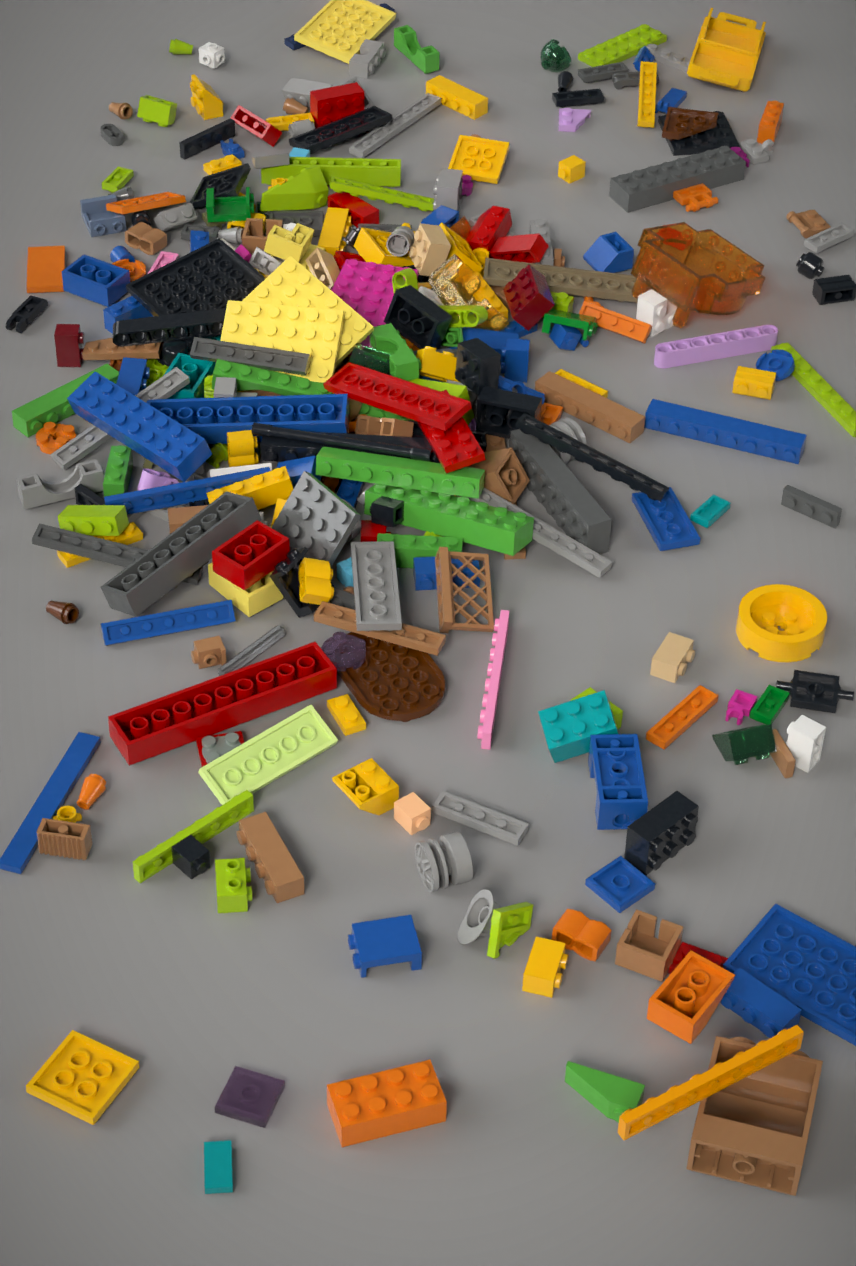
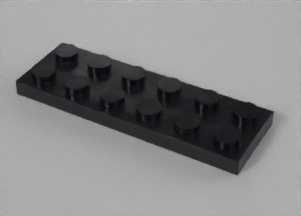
(341, 129)

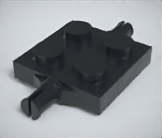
(815, 691)

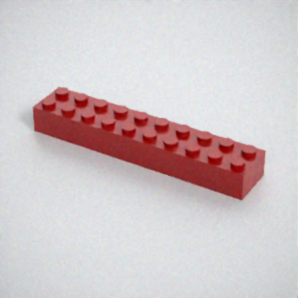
(222, 703)

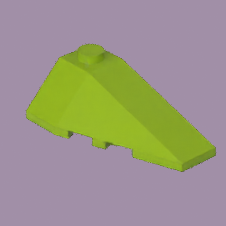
(300, 192)

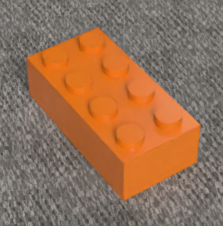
(386, 1103)

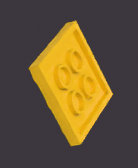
(480, 158)
(82, 1077)

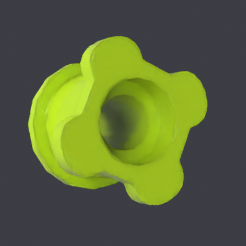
(219, 453)

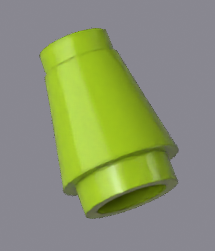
(179, 47)

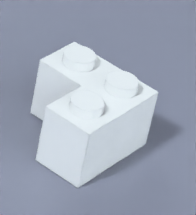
(656, 311)

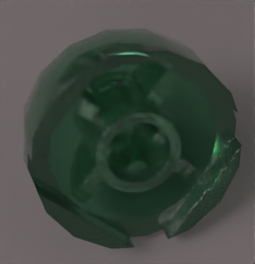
(554, 57)

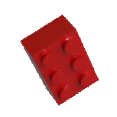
(335, 103)
(250, 555)

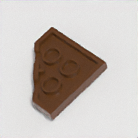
(687, 122)

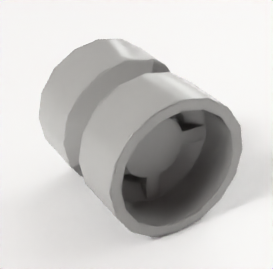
(400, 241)

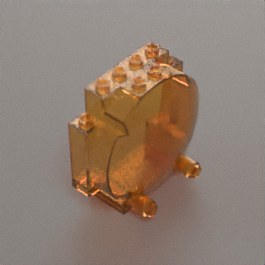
(695, 271)

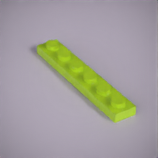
(375, 192)
(201, 830)

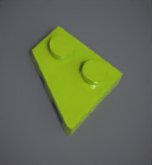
(508, 925)

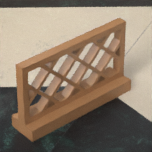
(446, 586)

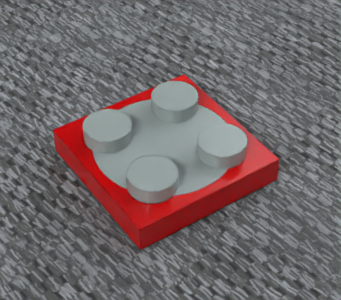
(215, 746)

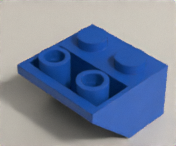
(610, 254)

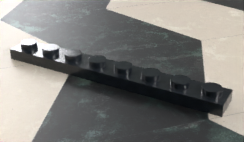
(587, 454)

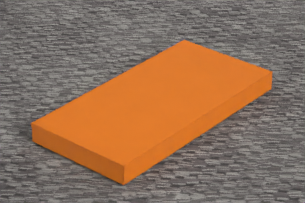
(145, 202)
(45, 269)

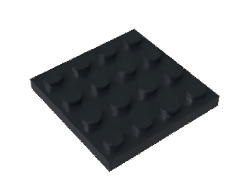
(707, 140)

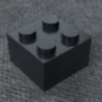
(477, 365)

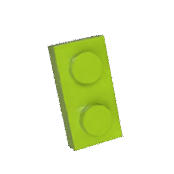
(117, 179)

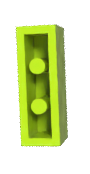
(94, 519)

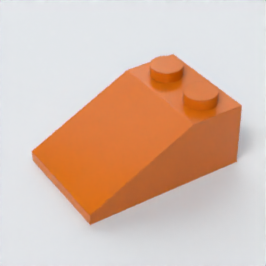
(689, 996)

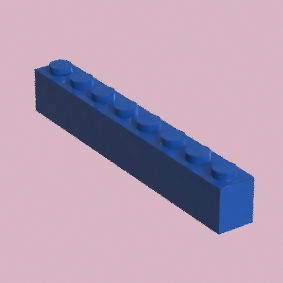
(725, 431)

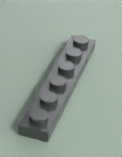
(250, 355)

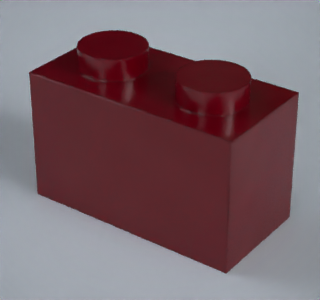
(69, 345)

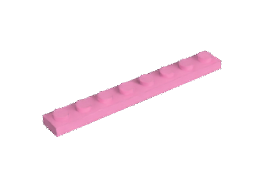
(492, 684)

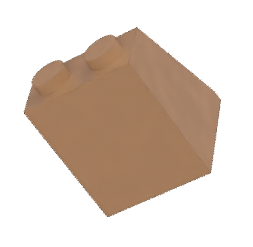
(503, 474)

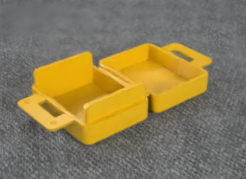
(727, 51)

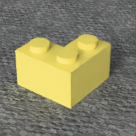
(284, 243)

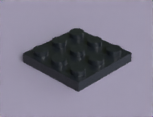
(225, 184)

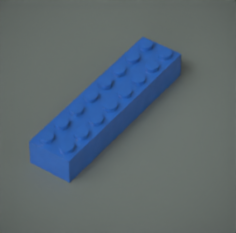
(140, 426)

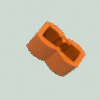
(582, 934)

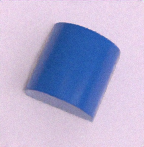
(120, 253)

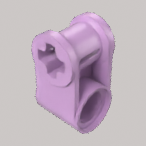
(152, 479)

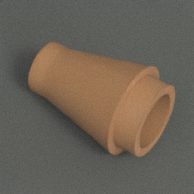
(293, 107)
(122, 110)

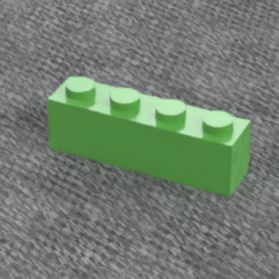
(413, 546)

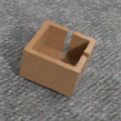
(253, 233)
(643, 952)

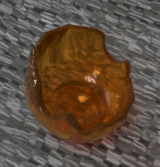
(462, 227)

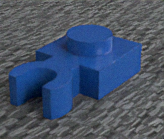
(231, 148)

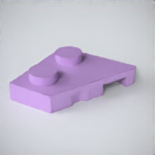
(571, 119)

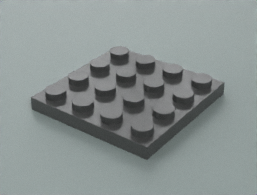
(316, 519)

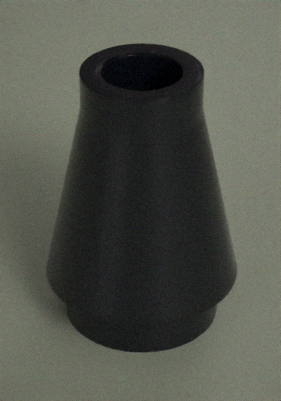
(565, 80)

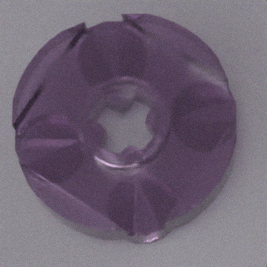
(353, 649)

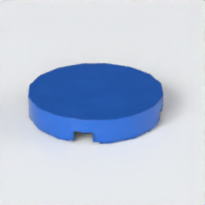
(777, 361)

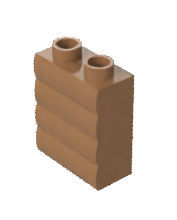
(759, 1124)

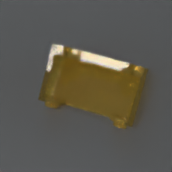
(456, 284)

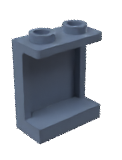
(98, 219)

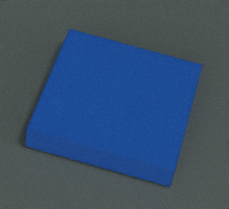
(620, 884)

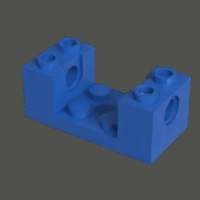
(619, 780)

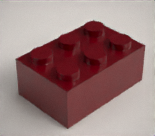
(528, 297)

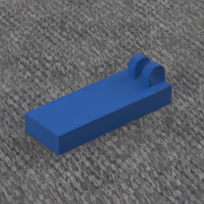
(671, 99)

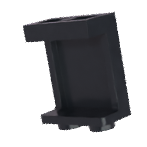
(288, 583)

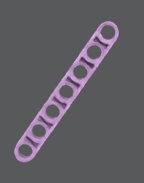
(715, 346)

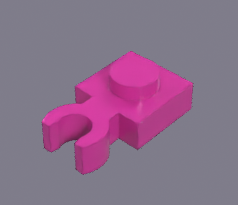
(740, 705)

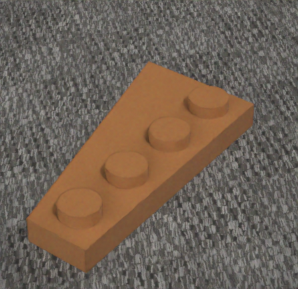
(107, 350)

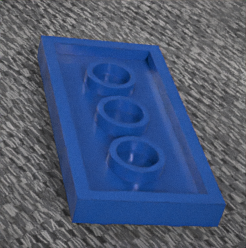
(666, 521)

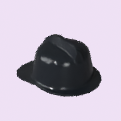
(171, 349)

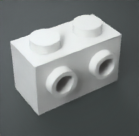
(805, 742)

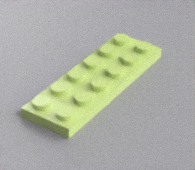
(268, 755)

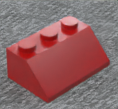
(488, 227)

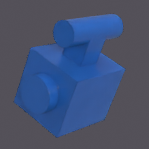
(567, 337)

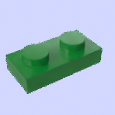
(769, 705)

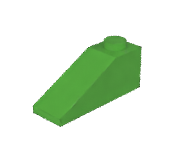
(603, 1090)

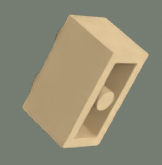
(672, 657)

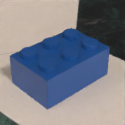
(95, 280)

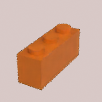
(770, 121)

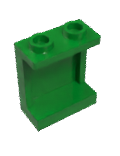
(229, 208)
(560, 317)

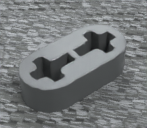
(112, 135)

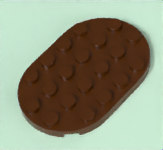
(395, 681)

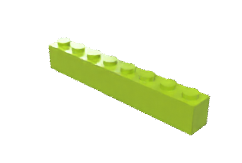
(364, 170)

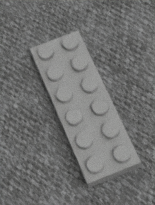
(375, 586)

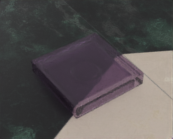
(249, 1096)

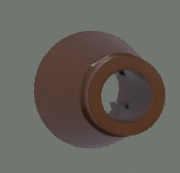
(63, 611)

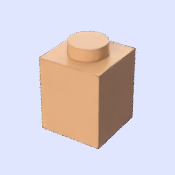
(412, 813)

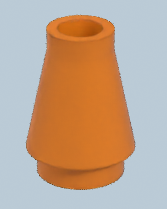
(91, 790)

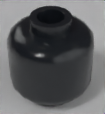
(810, 265)

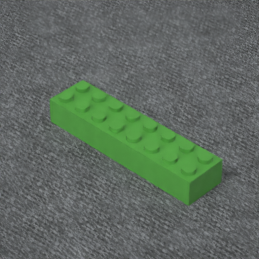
(459, 518)

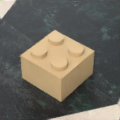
(429, 248)

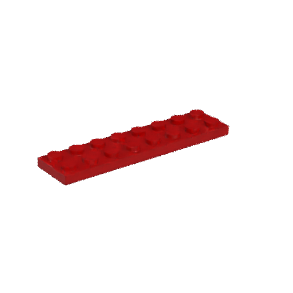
(398, 396)

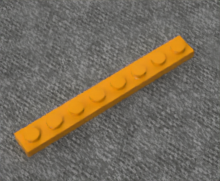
(710, 1082)

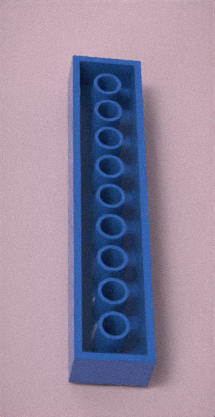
(217, 416)

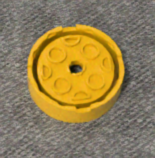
(784, 606)

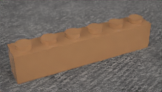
(591, 407)

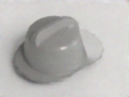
(478, 917)

